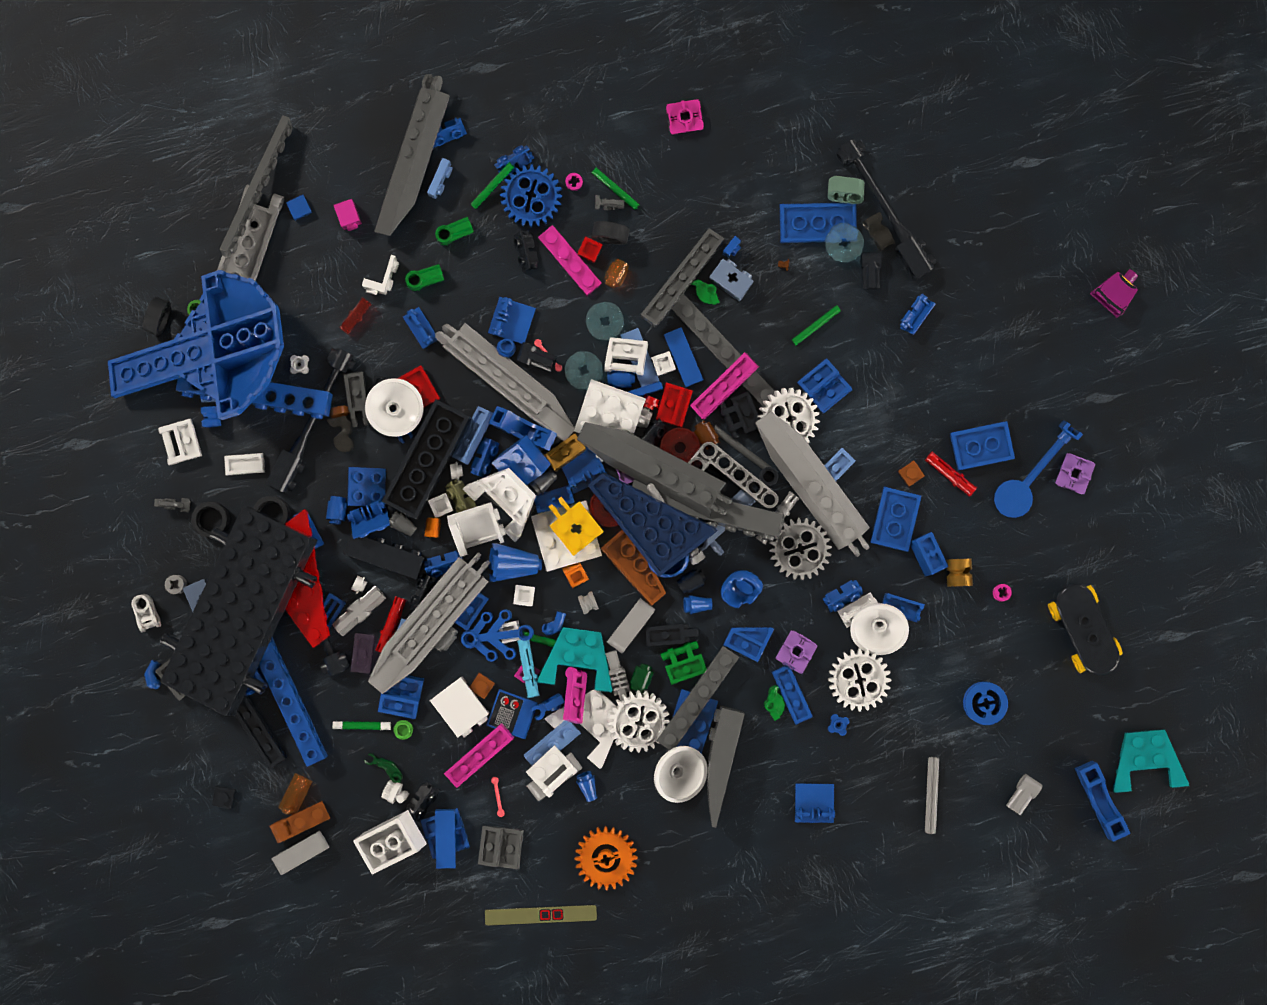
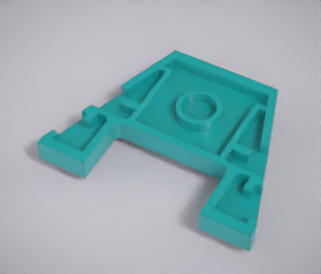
(578, 650)
(1147, 751)

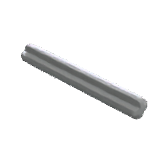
(932, 795)

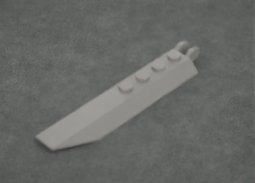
(506, 378)
(813, 483)
(428, 623)

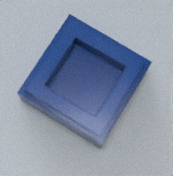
(299, 207)

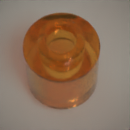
(616, 273)

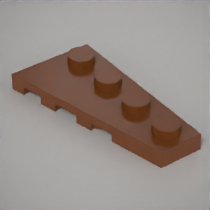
(634, 567)

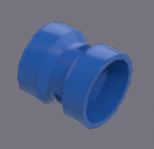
(210, 417)

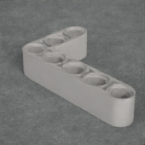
(729, 472)

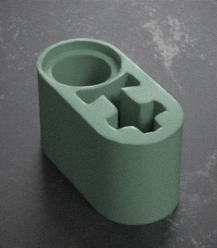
(846, 190)

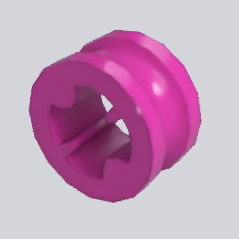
(569, 178)
(1003, 598)

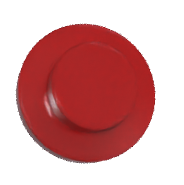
(650, 402)

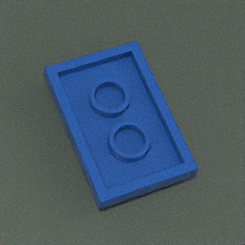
(982, 445)
(895, 519)
(698, 731)

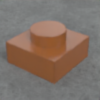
(911, 473)
(481, 685)

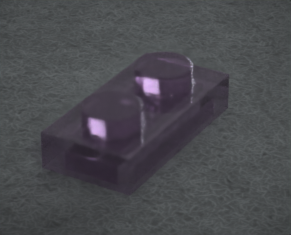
(362, 653)

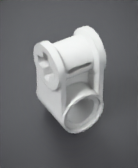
(145, 614)

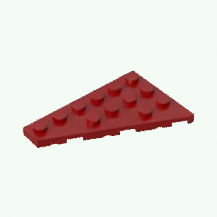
(306, 603)

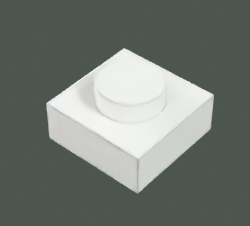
(663, 363)
(440, 505)
(524, 595)
(510, 626)

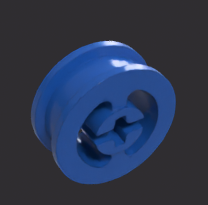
(988, 718)

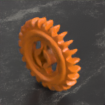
(624, 853)

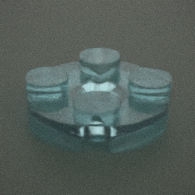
(835, 236)
(602, 310)
(578, 360)

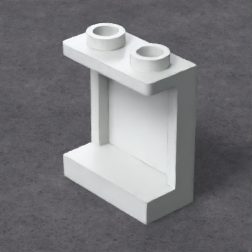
(475, 527)
(460, 707)

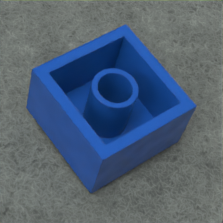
(523, 460)

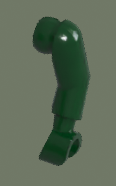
(389, 766)

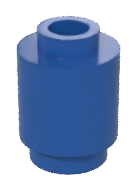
(620, 379)
(336, 510)

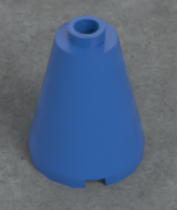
(512, 563)

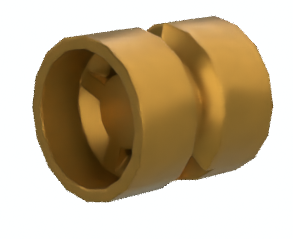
(959, 572)

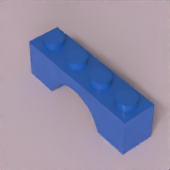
(1098, 795)

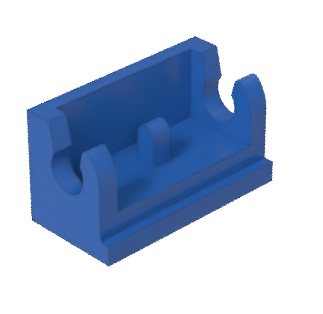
(551, 497)
(928, 554)
(908, 607)

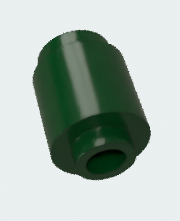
(641, 677)

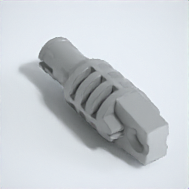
(617, 675)

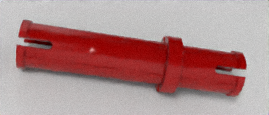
(946, 470)
(391, 623)

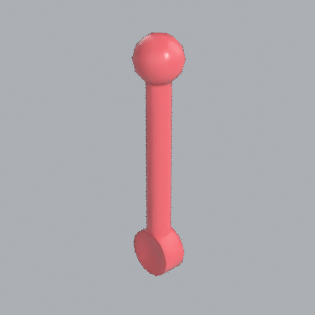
(538, 343)
(501, 812)

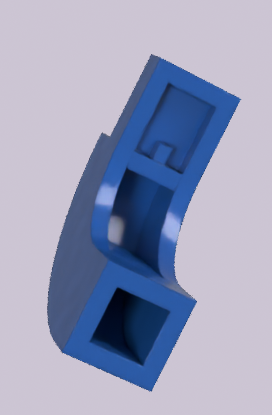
(519, 427)

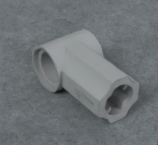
(1026, 790)

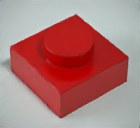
(590, 249)

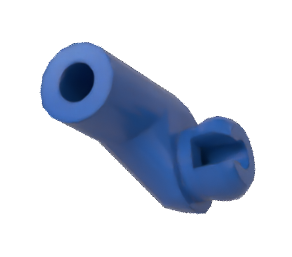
(554, 626)
(150, 676)

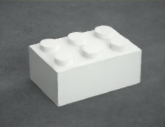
(390, 842)

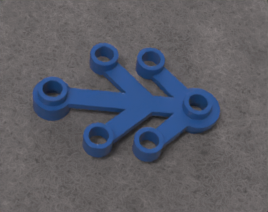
(493, 636)

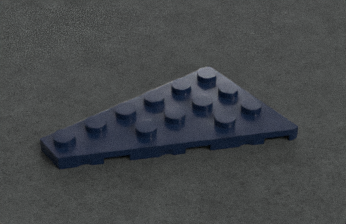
(654, 527)

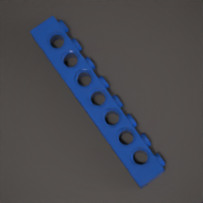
(320, 407)
(291, 706)

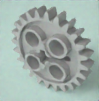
(805, 565)

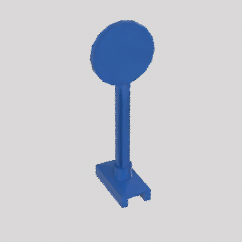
(1015, 497)

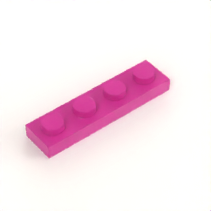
(569, 260)
(724, 386)
(479, 755)

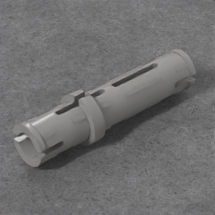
(784, 509)

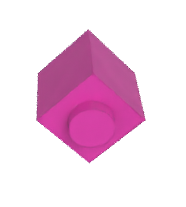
(347, 215)

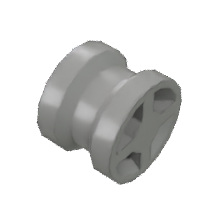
(179, 583)
(588, 602)

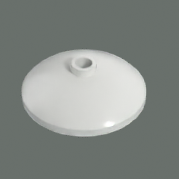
(405, 399)
(882, 637)
(687, 778)

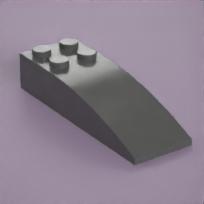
(721, 755)

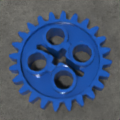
(514, 191)

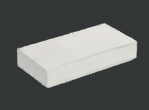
(244, 464)

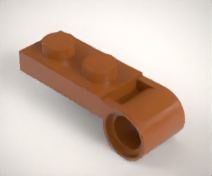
(299, 822)

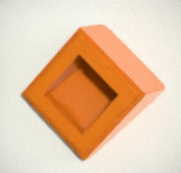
(432, 527)
(575, 574)

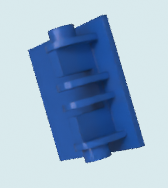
(511, 320)
(583, 470)
(365, 485)
(370, 522)
(814, 803)

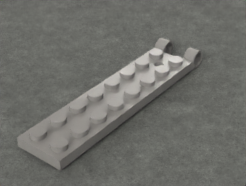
(254, 242)

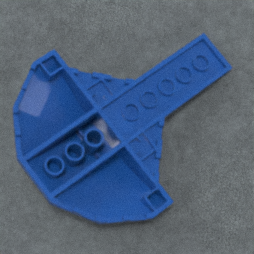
(223, 349)

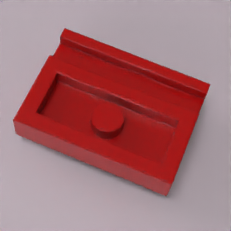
(673, 404)

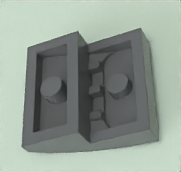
(500, 847)

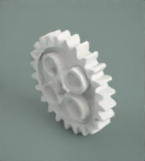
(805, 414)
(842, 684)
(622, 718)

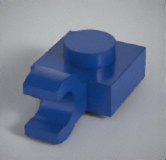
(552, 703)

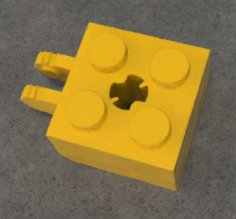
(574, 515)

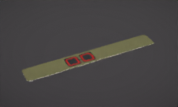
(540, 915)

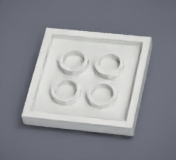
(610, 408)
(552, 548)

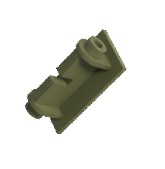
(455, 492)

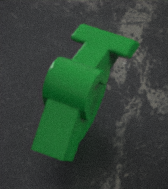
(706, 292)
(774, 703)

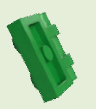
(686, 668)

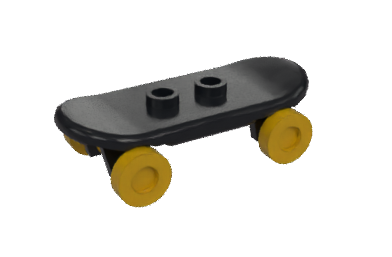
(1087, 629)

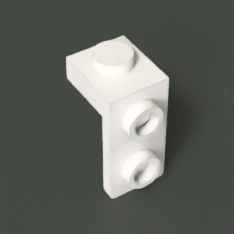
(374, 287)

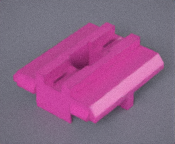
(685, 107)

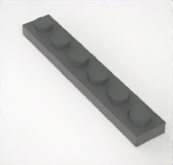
(682, 278)
(697, 698)

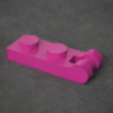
(575, 695)

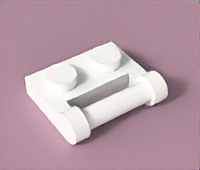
(626, 350)
(186, 441)
(547, 766)

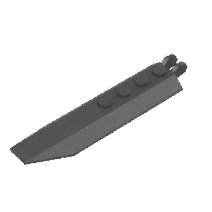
(413, 154)
(655, 466)

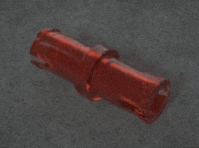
(355, 315)

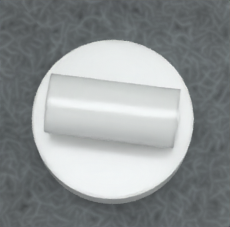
(393, 792)

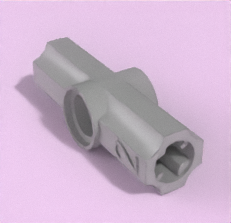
(359, 611)

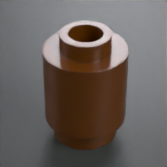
(706, 433)

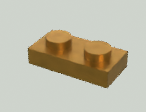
(565, 452)

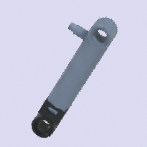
(741, 498)

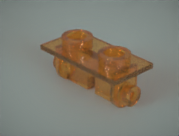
(295, 794)

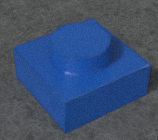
(732, 248)

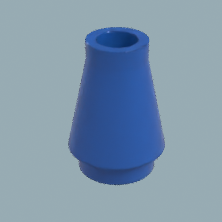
(696, 604)
(587, 785)

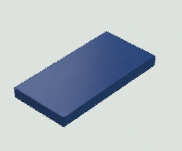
(813, 221)

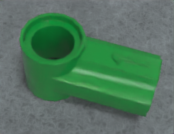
(456, 230)
(427, 277)

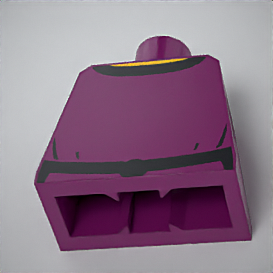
(1116, 292)

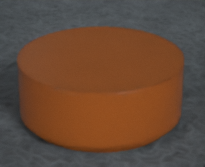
(339, 411)

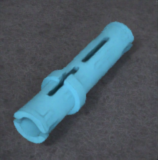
(528, 669)

